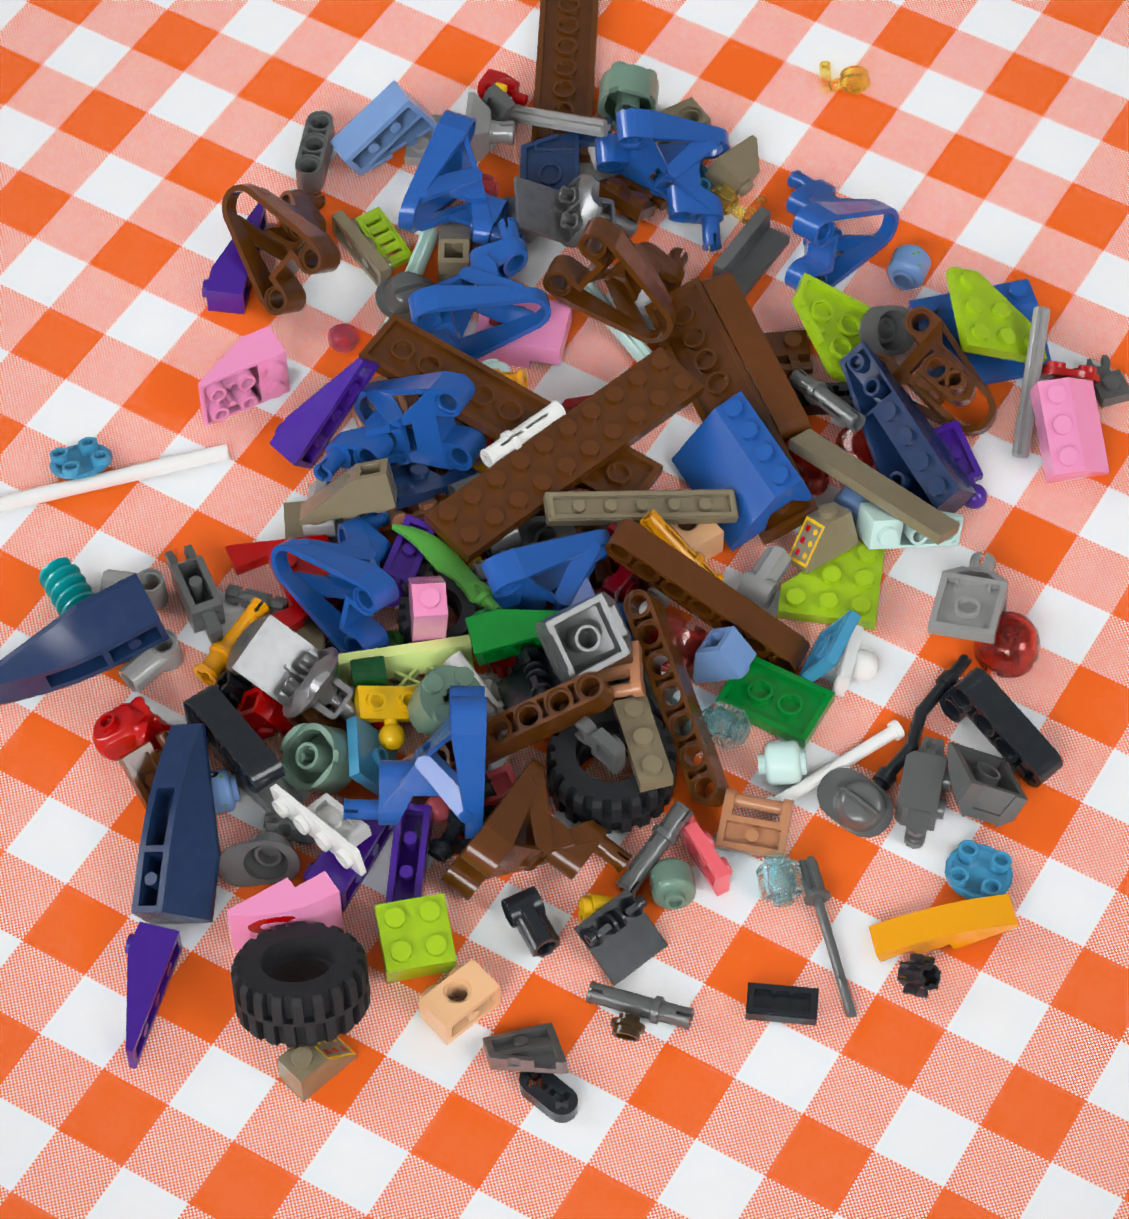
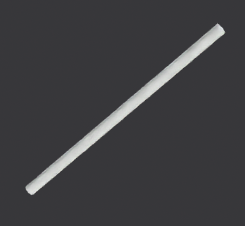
(113, 478)

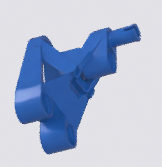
(637, 156)
(448, 174)
(814, 212)
(448, 305)
(434, 435)
(531, 573)
(352, 576)
(430, 775)

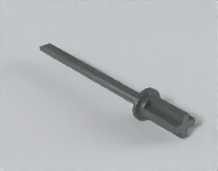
(816, 896)

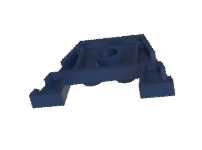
(555, 158)
(418, 483)

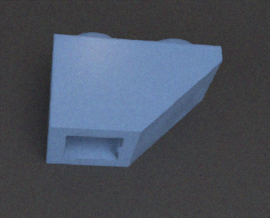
(722, 656)

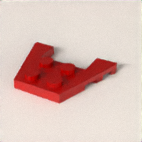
(256, 554)

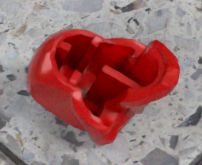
(127, 728)

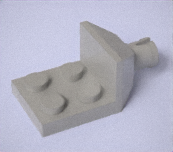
(486, 132)
(970, 601)

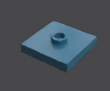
(829, 647)
(365, 753)

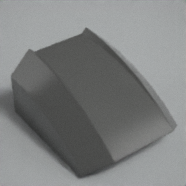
(584, 637)
(984, 785)

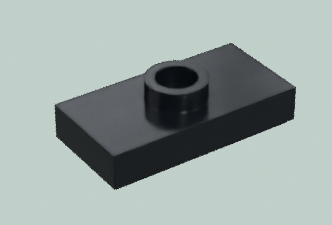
(782, 1003)

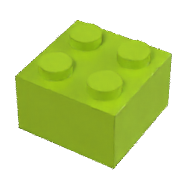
(415, 937)

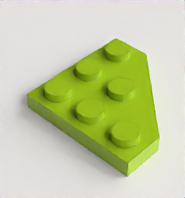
(985, 318)
(830, 321)
(835, 588)

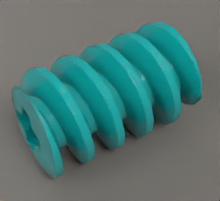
(64, 584)

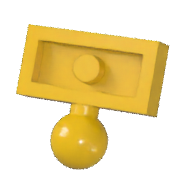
(385, 705)

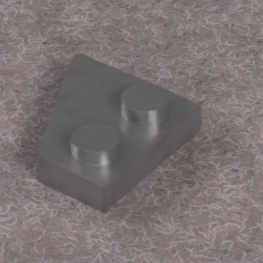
(526, 1050)

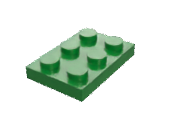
(779, 701)

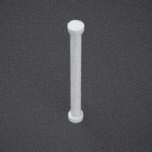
(893, 731)

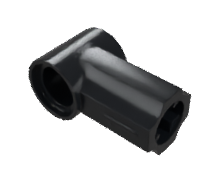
(528, 914)

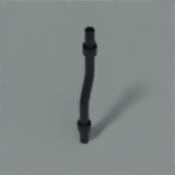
(886, 776)

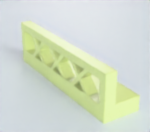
(409, 660)

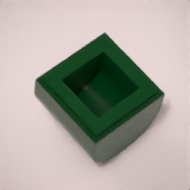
(368, 672)

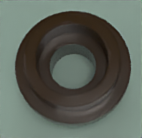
(627, 1027)

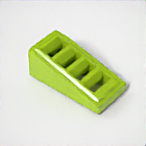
(377, 222)

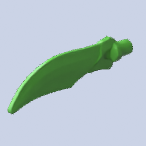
(450, 564)

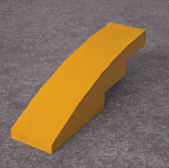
(942, 925)

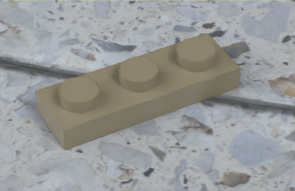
(361, 248)
(643, 743)

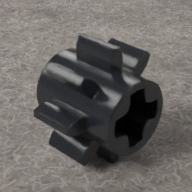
(233, 687)
(919, 975)

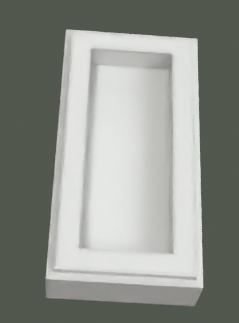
(855, 664)

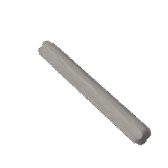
(560, 121)
(1031, 376)

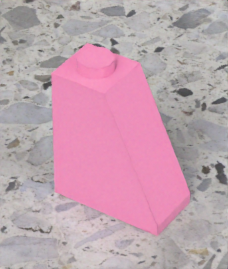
(428, 608)

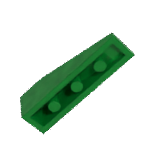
(503, 632)

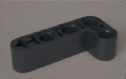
(1003, 725)
(234, 739)

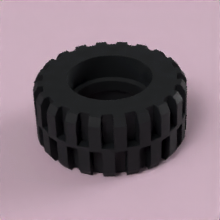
(610, 804)
(301, 984)

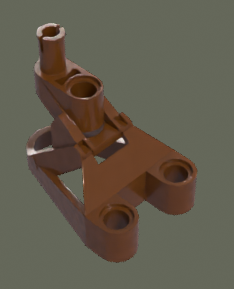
(297, 243)
(639, 268)
(956, 383)
(525, 835)

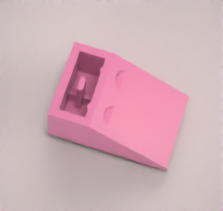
(245, 377)

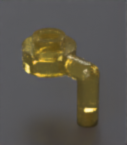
(852, 79)
(731, 205)

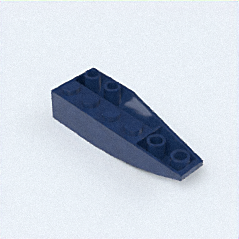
(901, 436)
(83, 642)
(179, 835)

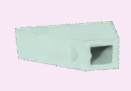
(885, 531)

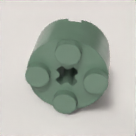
(625, 88)
(430, 699)
(316, 758)

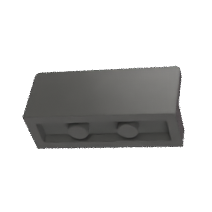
(752, 251)

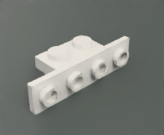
(326, 825)

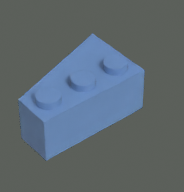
(382, 128)

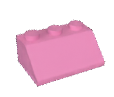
(1069, 429)

